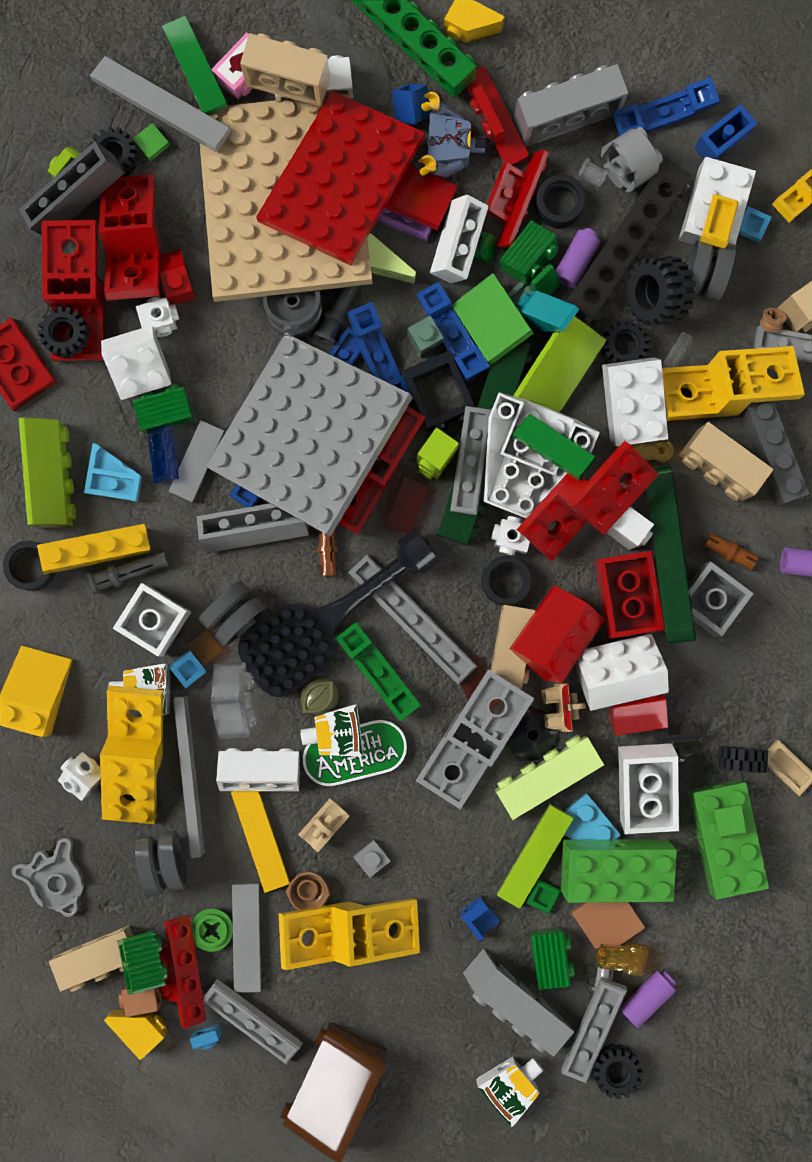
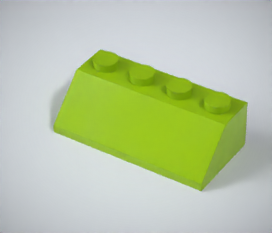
(46, 473)

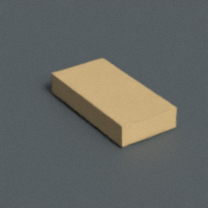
(789, 768)

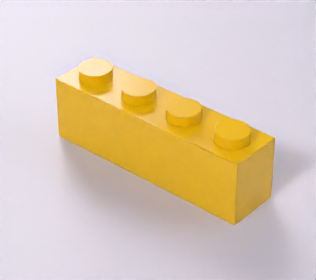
(93, 549)

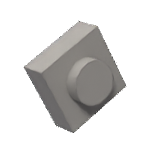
(372, 858)

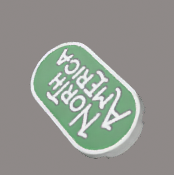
(382, 748)

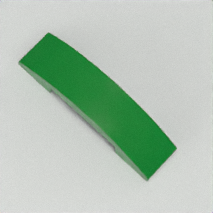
(378, 671)

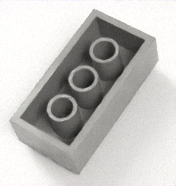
(569, 104)

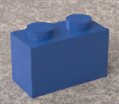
(726, 134)

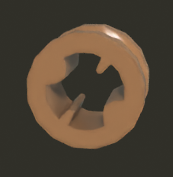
(773, 320)

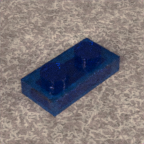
(163, 455)

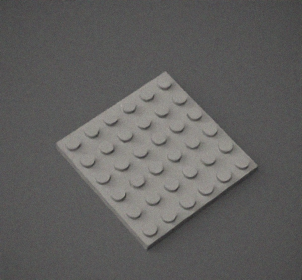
(309, 433)

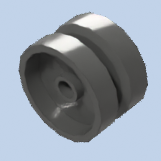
(711, 268)
(294, 312)
(236, 617)
(161, 863)

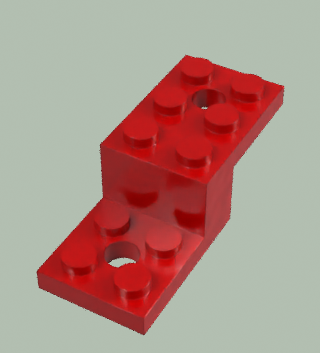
(130, 238)
(74, 281)
(382, 471)
(597, 501)

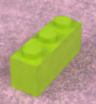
(436, 454)

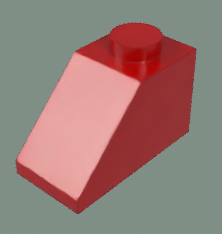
(176, 278)

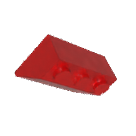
(557, 635)

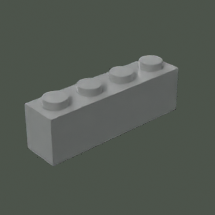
(247, 527)

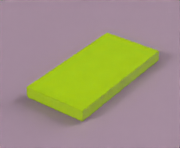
(561, 365)

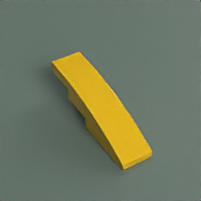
(796, 198)

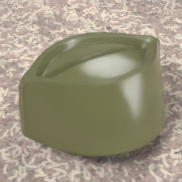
(319, 696)

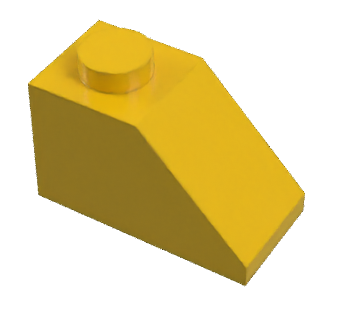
(471, 21)
(138, 1032)

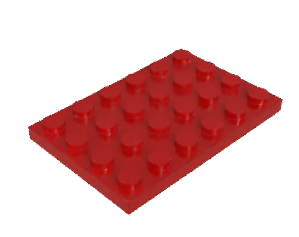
(340, 177)

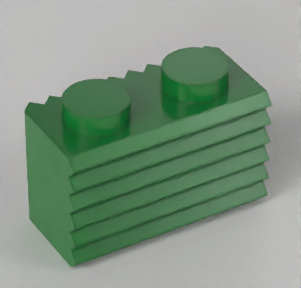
(529, 253)
(163, 409)
(550, 958)
(142, 962)

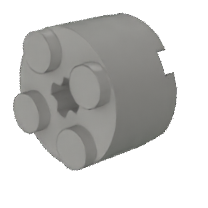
(631, 159)

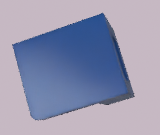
(408, 102)
(479, 917)

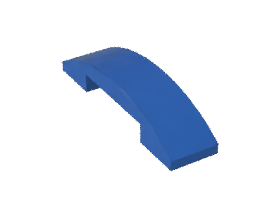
(669, 109)
(456, 339)
(374, 346)

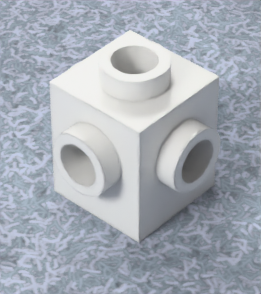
(159, 314)
(506, 545)
(80, 776)

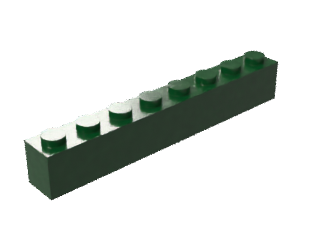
(504, 378)

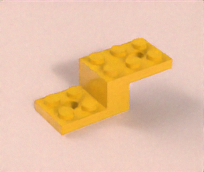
(731, 383)
(132, 754)
(349, 933)

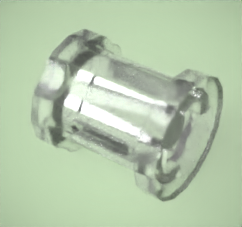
(592, 174)

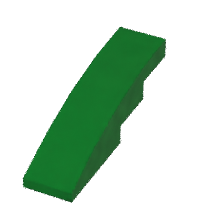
(194, 66)

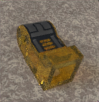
(655, 451)

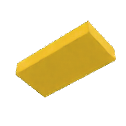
(719, 221)

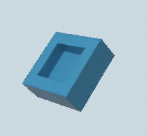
(754, 224)
(187, 669)
(206, 1037)

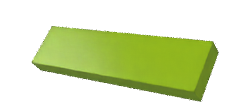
(535, 856)

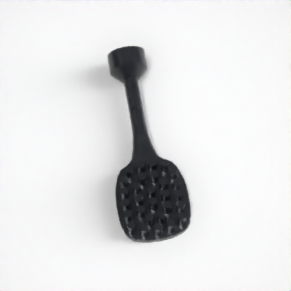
(298, 640)

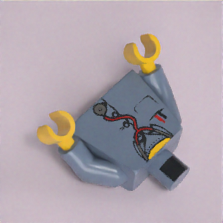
(449, 140)

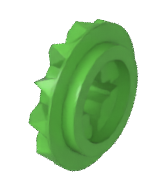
(212, 942)

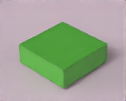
(151, 142)
(729, 820)

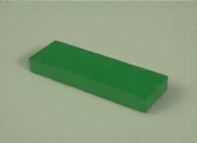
(554, 447)

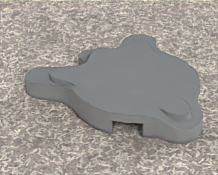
(54, 879)

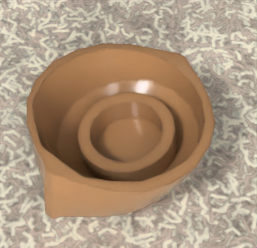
(307, 891)

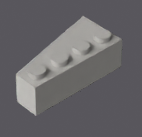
(517, 1004)

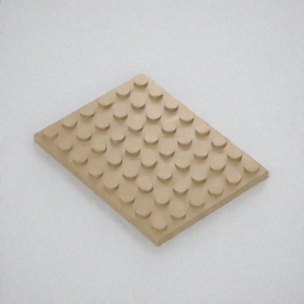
(237, 180)

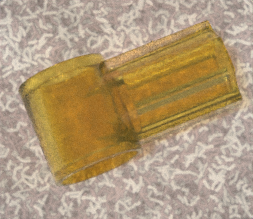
(628, 958)

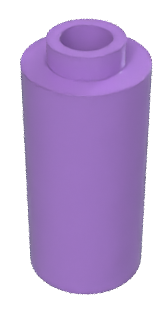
(577, 257)
(796, 562)
(648, 998)

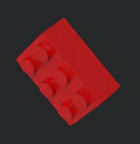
(629, 594)

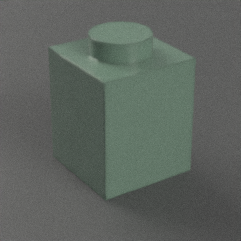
(425, 336)

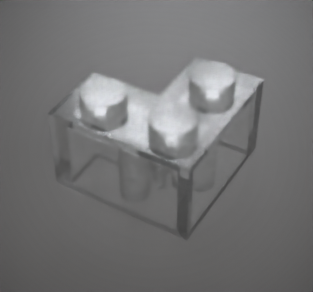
(232, 700)

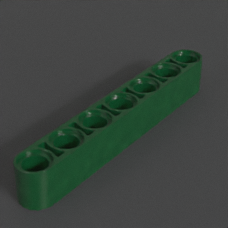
(670, 558)

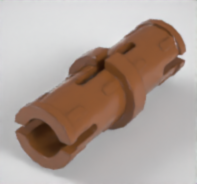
(730, 551)
(327, 554)

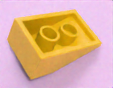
(34, 691)

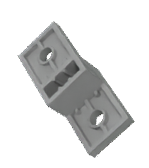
(474, 739)

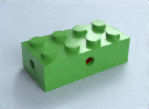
(730, 862)
(618, 870)

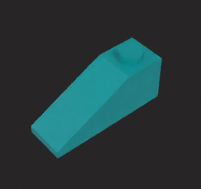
(545, 312)

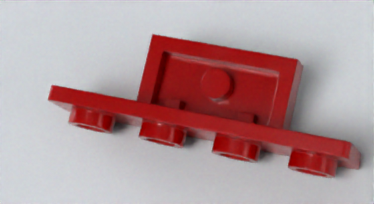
(495, 118)
(512, 195)
(183, 976)

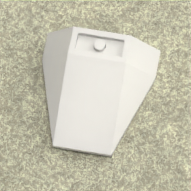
(515, 474)

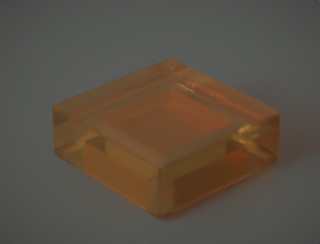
(205, 648)

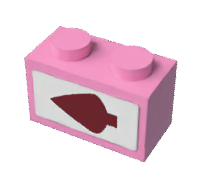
(229, 71)

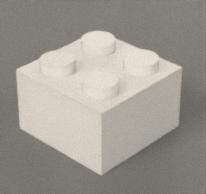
(136, 362)
(152, 620)

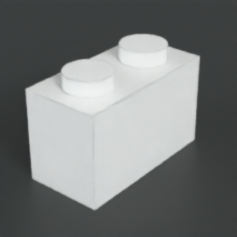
(631, 529)

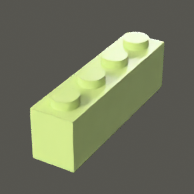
(549, 776)

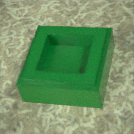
(543, 896)

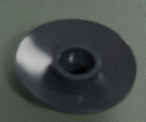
(536, 748)

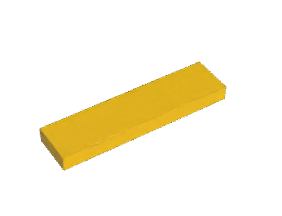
(261, 839)

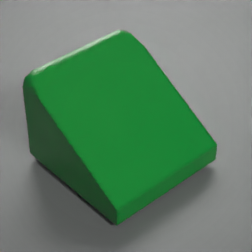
(485, 248)
(545, 281)

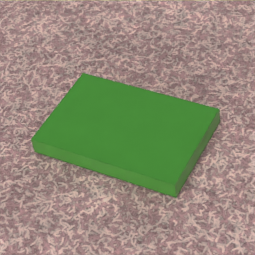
(492, 319)

